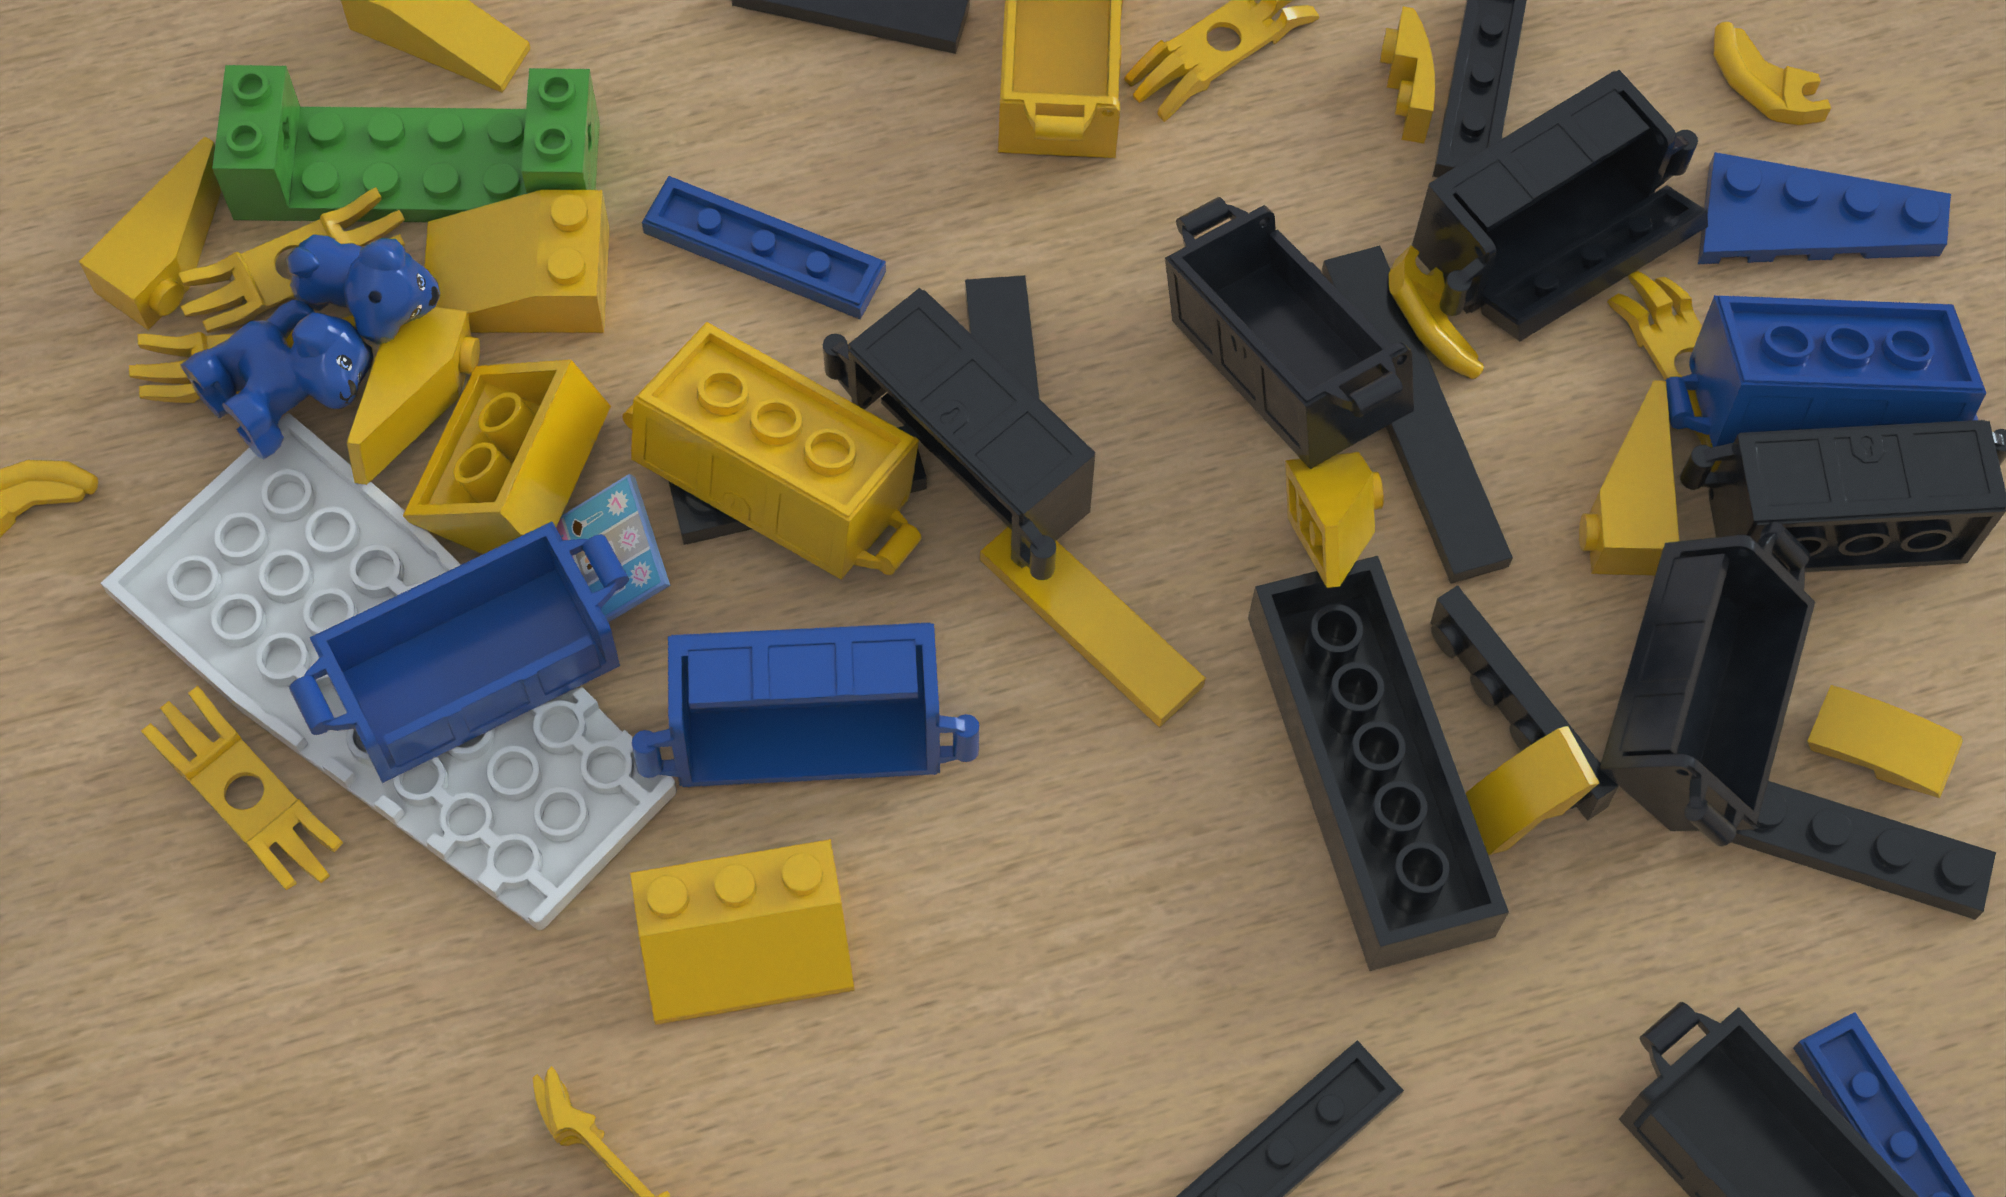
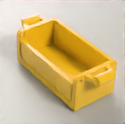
(1060, 77)
(777, 453)

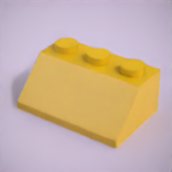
(509, 453)
(742, 931)

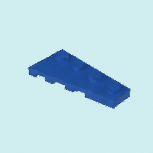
(1790, 210)

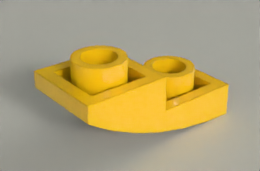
(1410, 73)
(1885, 739)
(1530, 788)

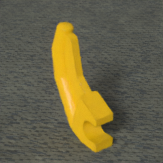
(1766, 86)
(1419, 301)
(39, 484)

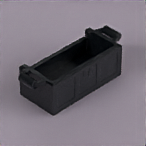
(1545, 188)
(1284, 333)
(973, 421)
(1860, 491)
(1711, 681)
(1746, 1120)

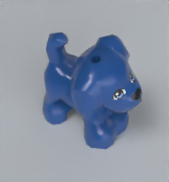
(375, 283)
(272, 377)

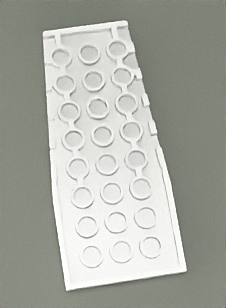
(302, 547)

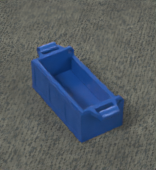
(1824, 367)
(466, 650)
(804, 707)

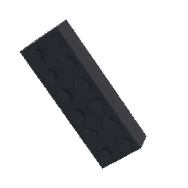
(1376, 765)

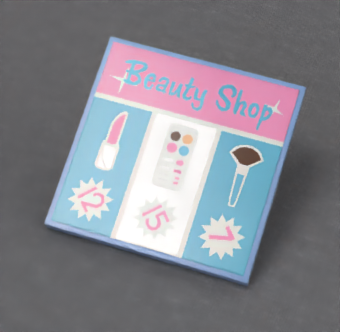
(623, 519)

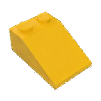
(525, 263)

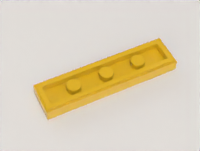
(1101, 630)

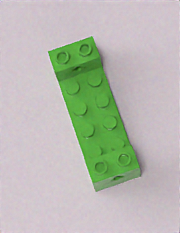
(424, 161)

